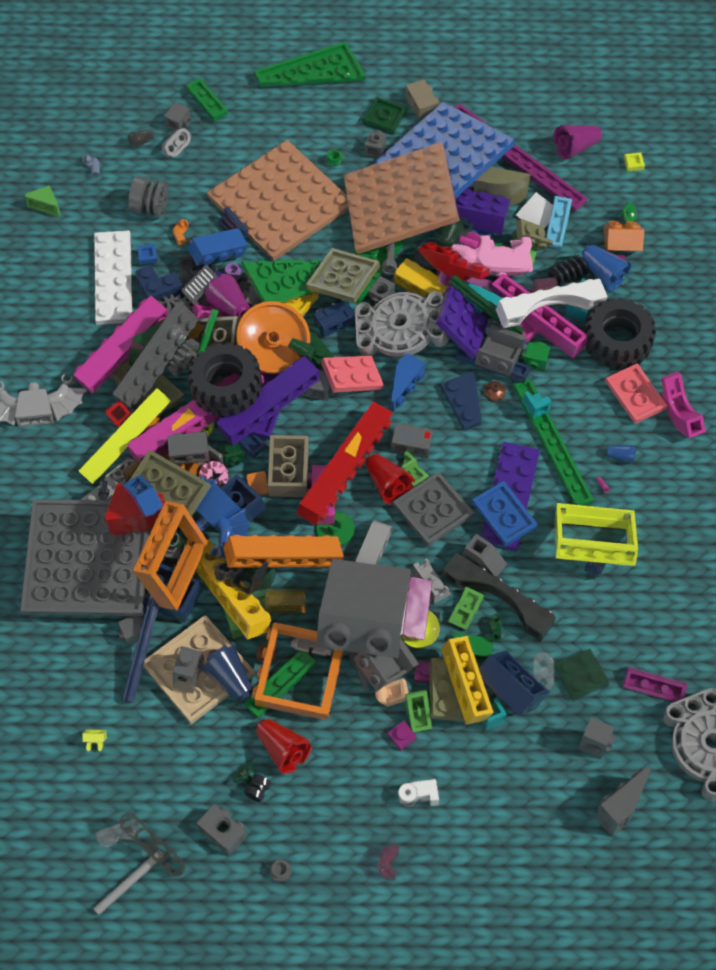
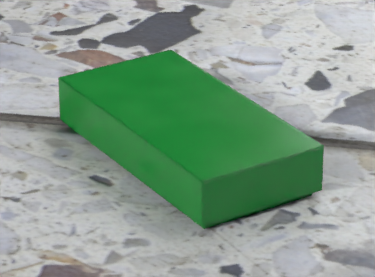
(480, 646)

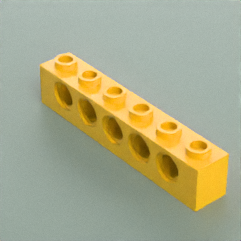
(240, 606)

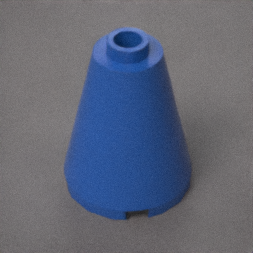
(606, 266)

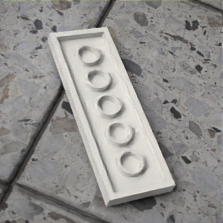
(113, 277)

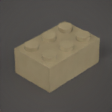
(288, 466)

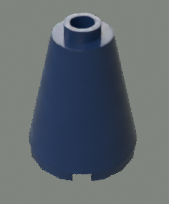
(228, 672)

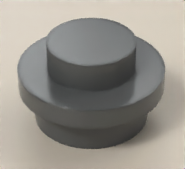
(280, 870)

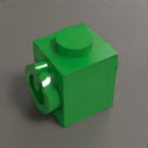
(536, 355)

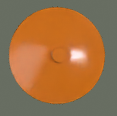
(267, 333)

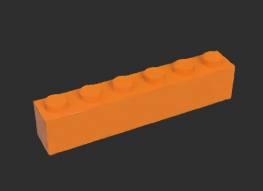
(282, 551)

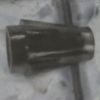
(139, 138)

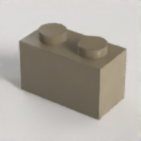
(421, 98)

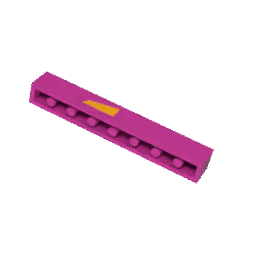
(183, 421)

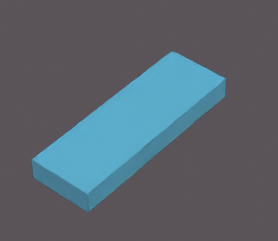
(558, 221)

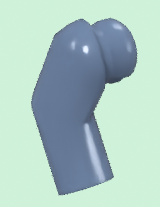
(93, 164)

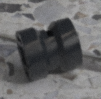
(257, 788)

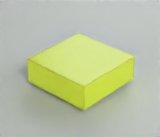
(634, 161)

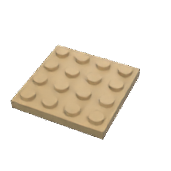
(207, 694)

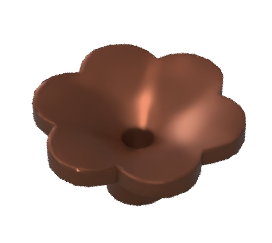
(494, 391)

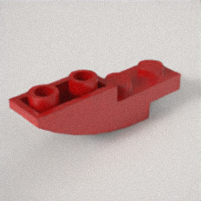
(450, 264)

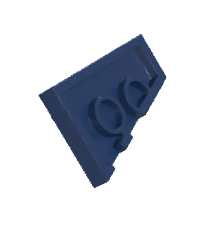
(463, 399)

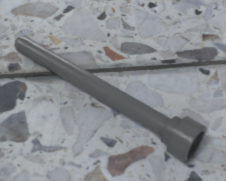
(389, 265)

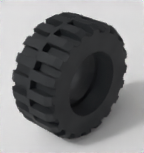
(625, 315)
(229, 398)

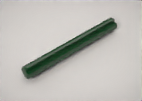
(480, 301)

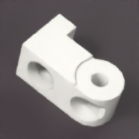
(418, 792)

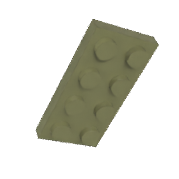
(161, 383)
(172, 481)

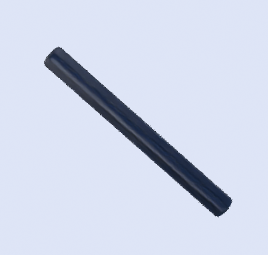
(140, 650)

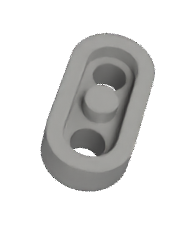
(175, 144)

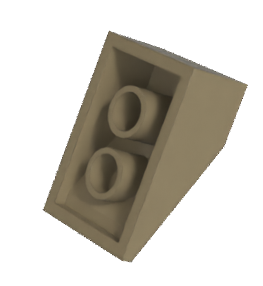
(223, 330)

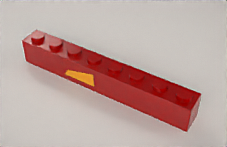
(344, 463)

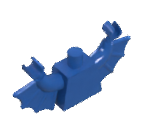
(222, 514)

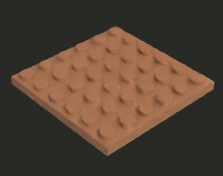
(400, 198)
(281, 199)

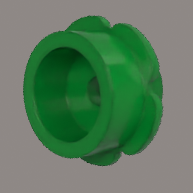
(334, 157)

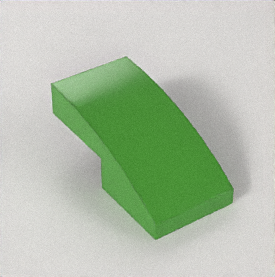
(466, 608)

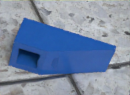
(407, 374)

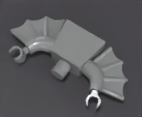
(35, 405)

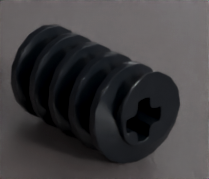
(571, 268)

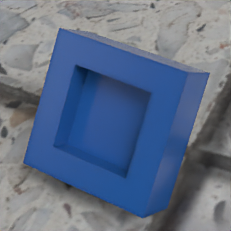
(147, 254)

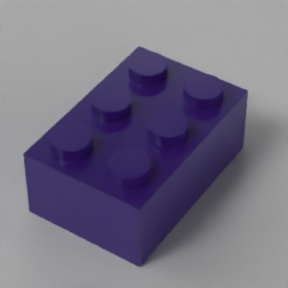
(483, 210)

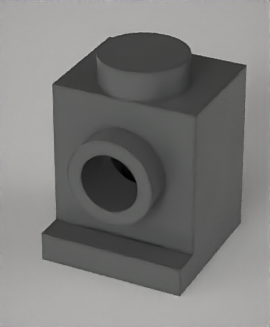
(377, 141)

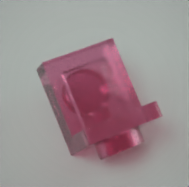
(387, 857)

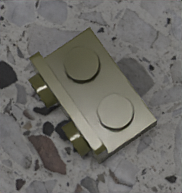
(535, 232)

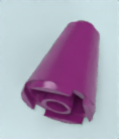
(575, 139)
(226, 296)

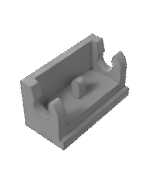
(425, 571)

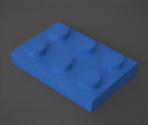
(504, 513)

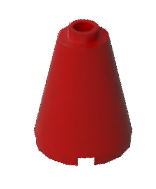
(388, 478)
(283, 745)

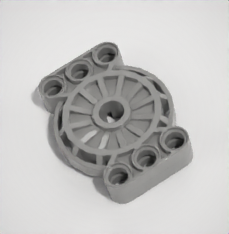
(383, 322)
(692, 730)

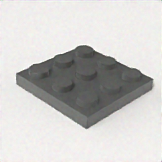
(433, 509)

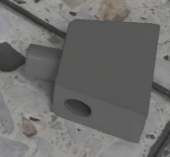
(187, 666)

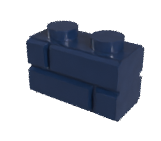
(334, 318)

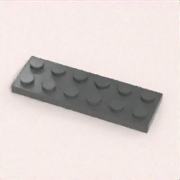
(156, 356)

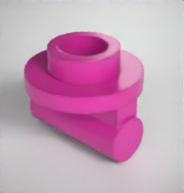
(472, 240)

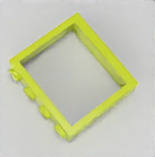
(595, 550)

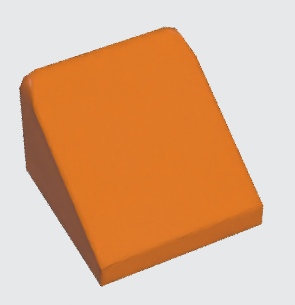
(258, 482)

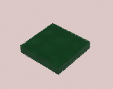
(384, 115)

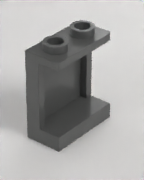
(500, 350)
(385, 670)

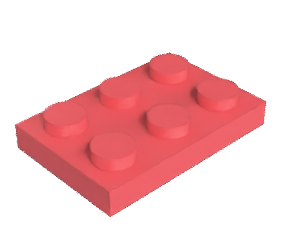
(352, 373)
(636, 393)

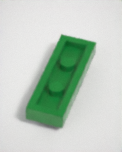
(207, 99)

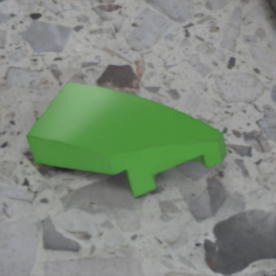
(411, 466)

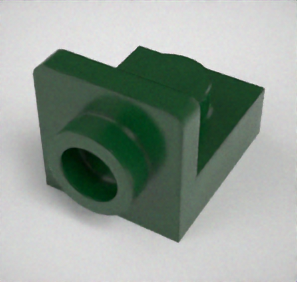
(231, 454)

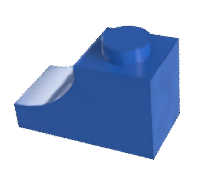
(143, 495)

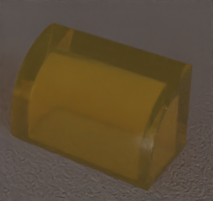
(285, 600)

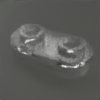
(545, 673)

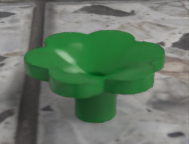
(629, 212)

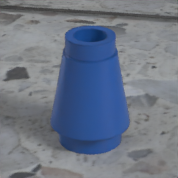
(622, 452)

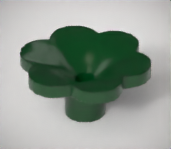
(243, 773)

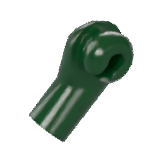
(495, 627)

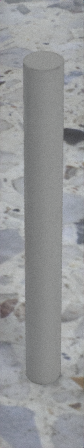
(128, 882)

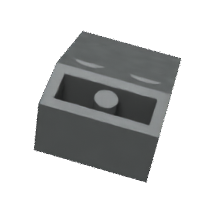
(618, 809)

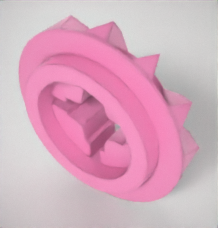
(215, 467)

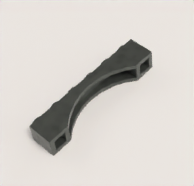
(534, 619)

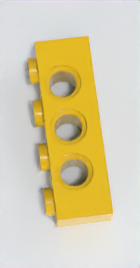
(466, 680)

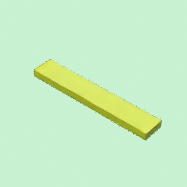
(125, 434)

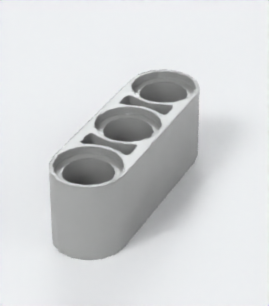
(374, 543)

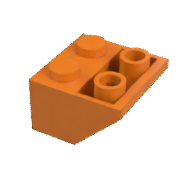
(623, 236)

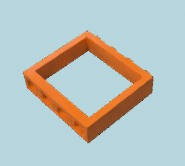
(156, 547)
(291, 706)

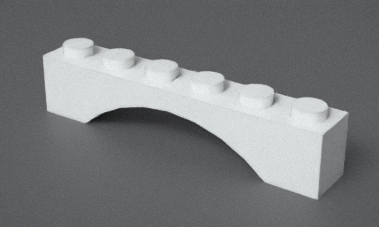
(583, 295)

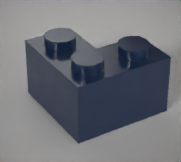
(158, 287)

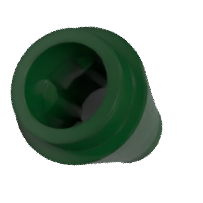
(302, 348)

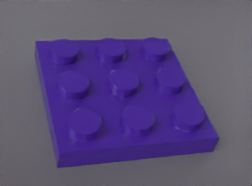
(461, 322)

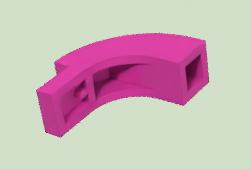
(678, 408)

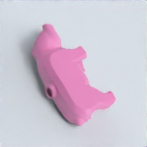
(500, 259)

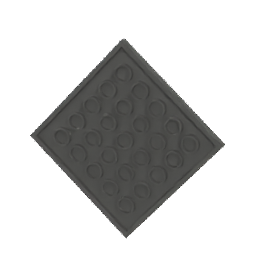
(78, 564)

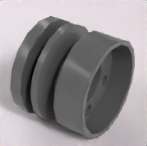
(148, 196)

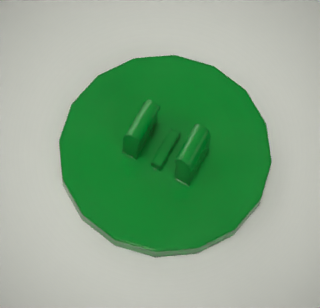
(342, 528)

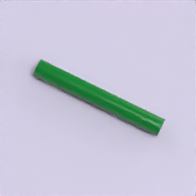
(208, 330)

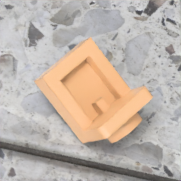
(393, 693)

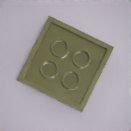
(343, 275)

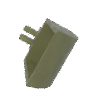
(503, 183)

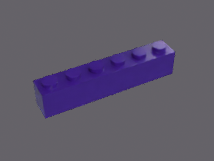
(273, 398)

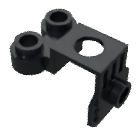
(223, 572)

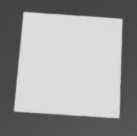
(536, 211)

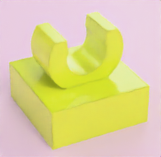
(94, 736)

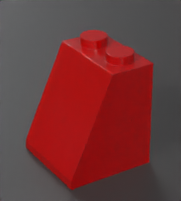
(124, 515)

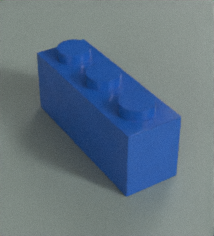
(217, 247)

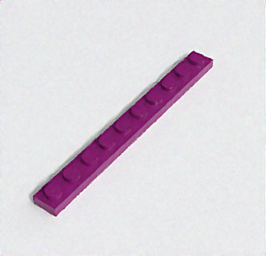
(539, 173)

